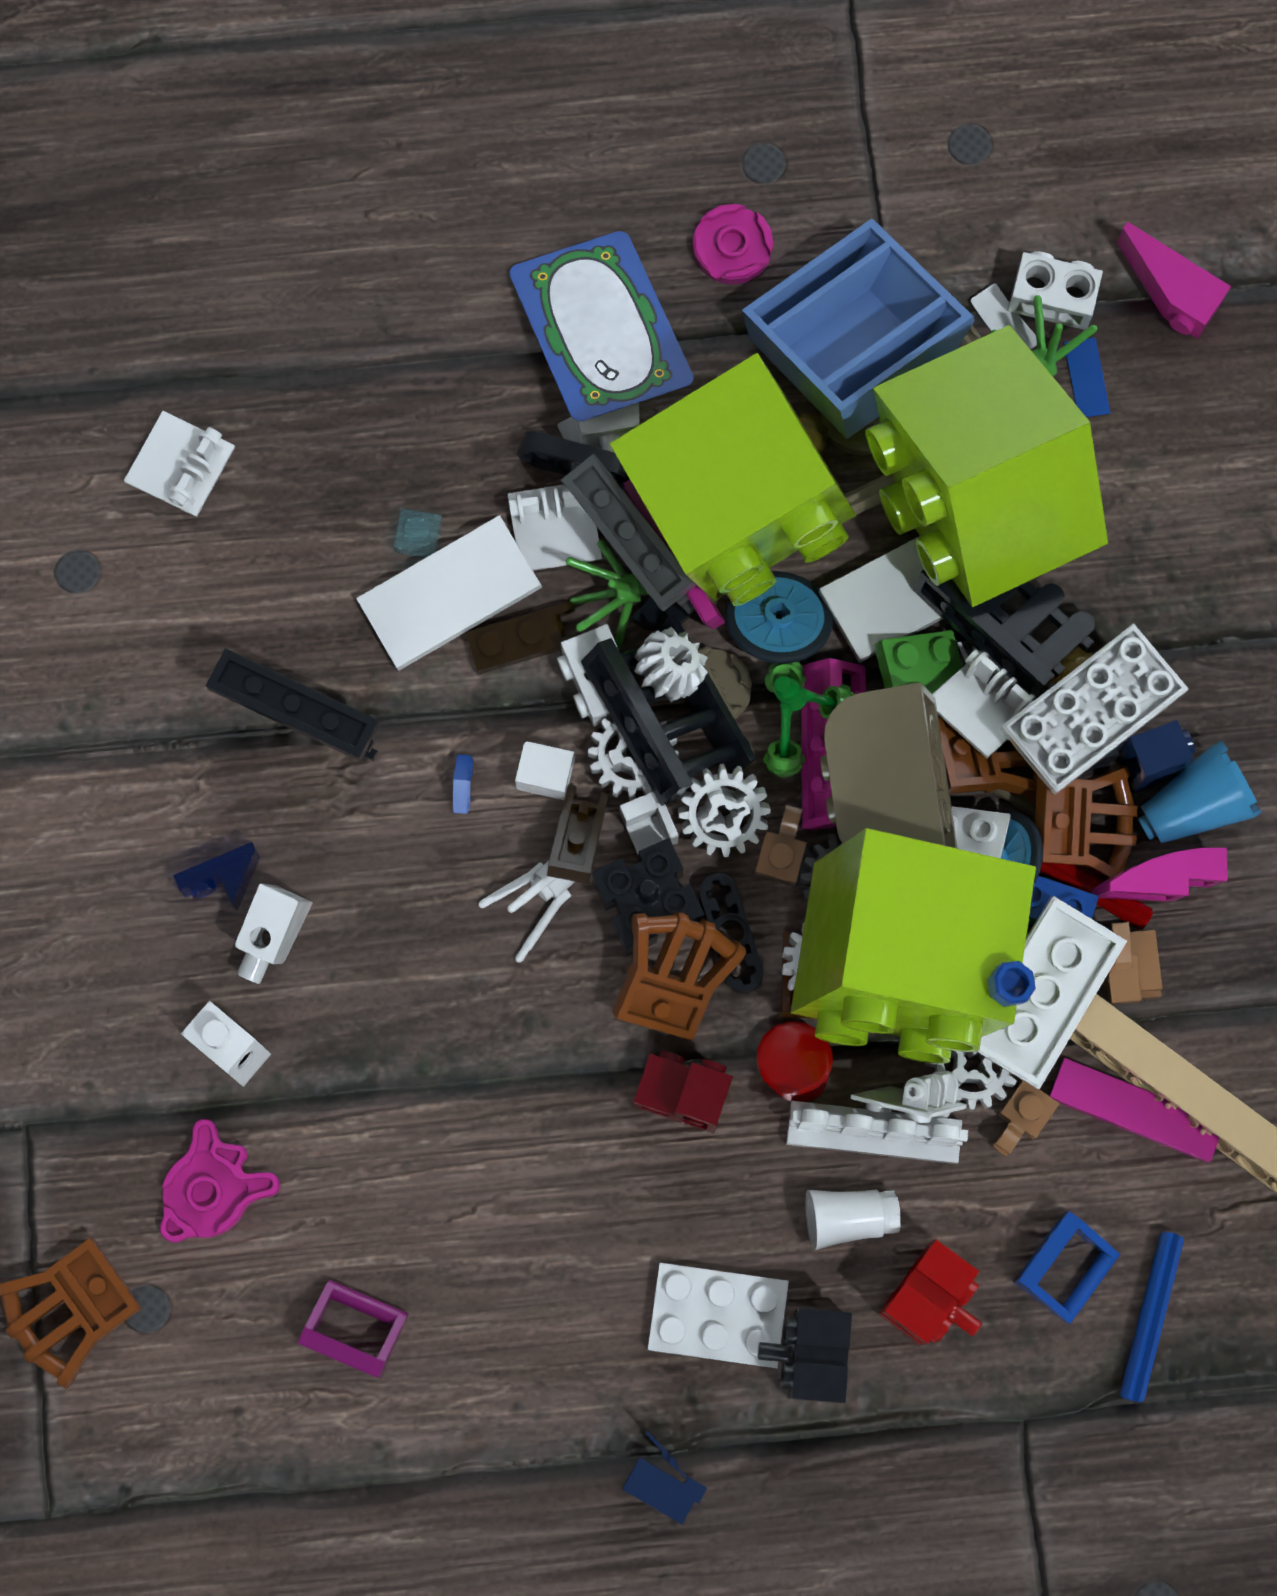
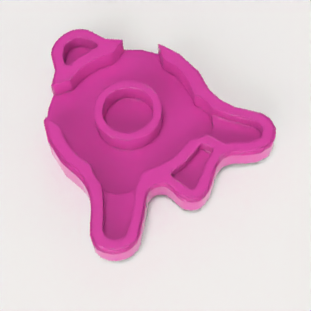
(209, 1189)

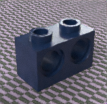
(1156, 755)

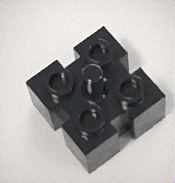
(645, 888)
(813, 1355)

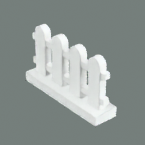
(874, 1133)

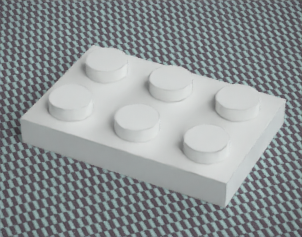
(716, 1314)

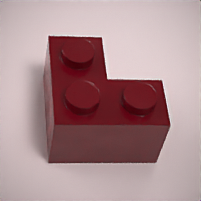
(683, 1092)

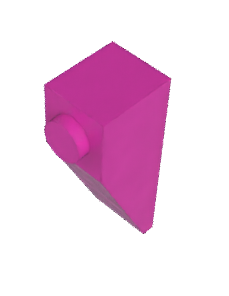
(1177, 286)

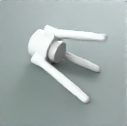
(543, 886)

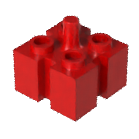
(932, 1296)

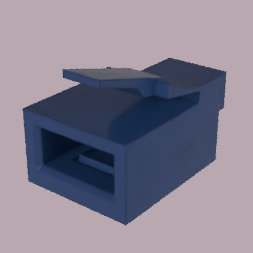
(663, 1490)

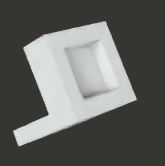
(544, 770)
(647, 822)

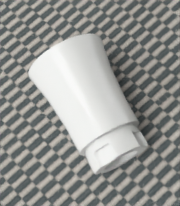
(850, 1216)

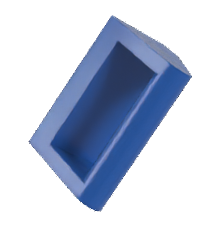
(1047, 1254)

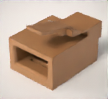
(1136, 970)

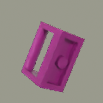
(342, 1352)

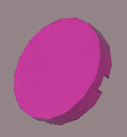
(732, 244)

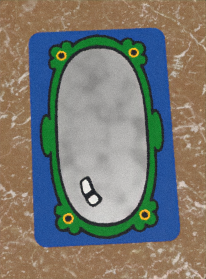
(600, 326)

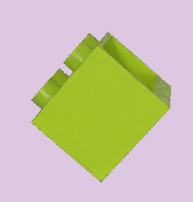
(988, 467)
(735, 483)
(907, 941)

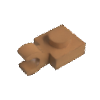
(781, 852)
(1026, 1114)

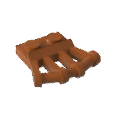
(971, 771)
(1066, 822)
(666, 1000)
(90, 1291)

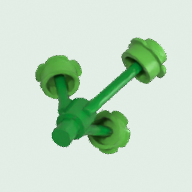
(787, 683)

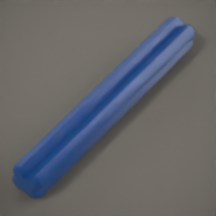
(1152, 1317)

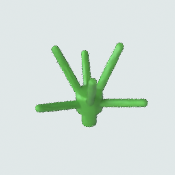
(1049, 356)
(624, 587)

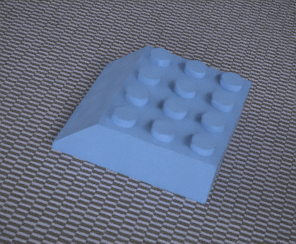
(855, 323)

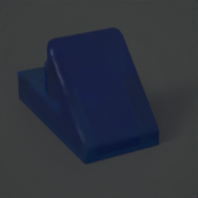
(231, 868)

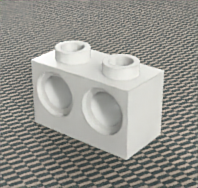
(1056, 302)

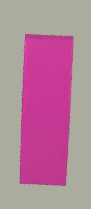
(1167, 876)

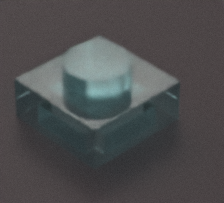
(417, 533)

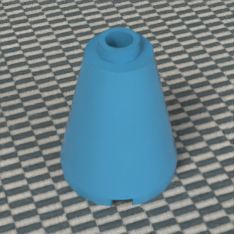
(1200, 798)

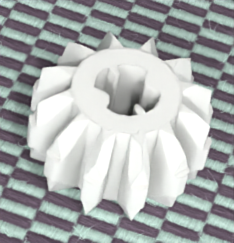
(671, 664)

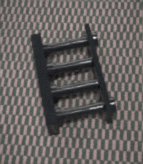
(650, 740)

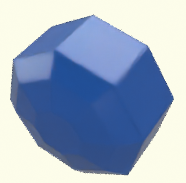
(1011, 983)

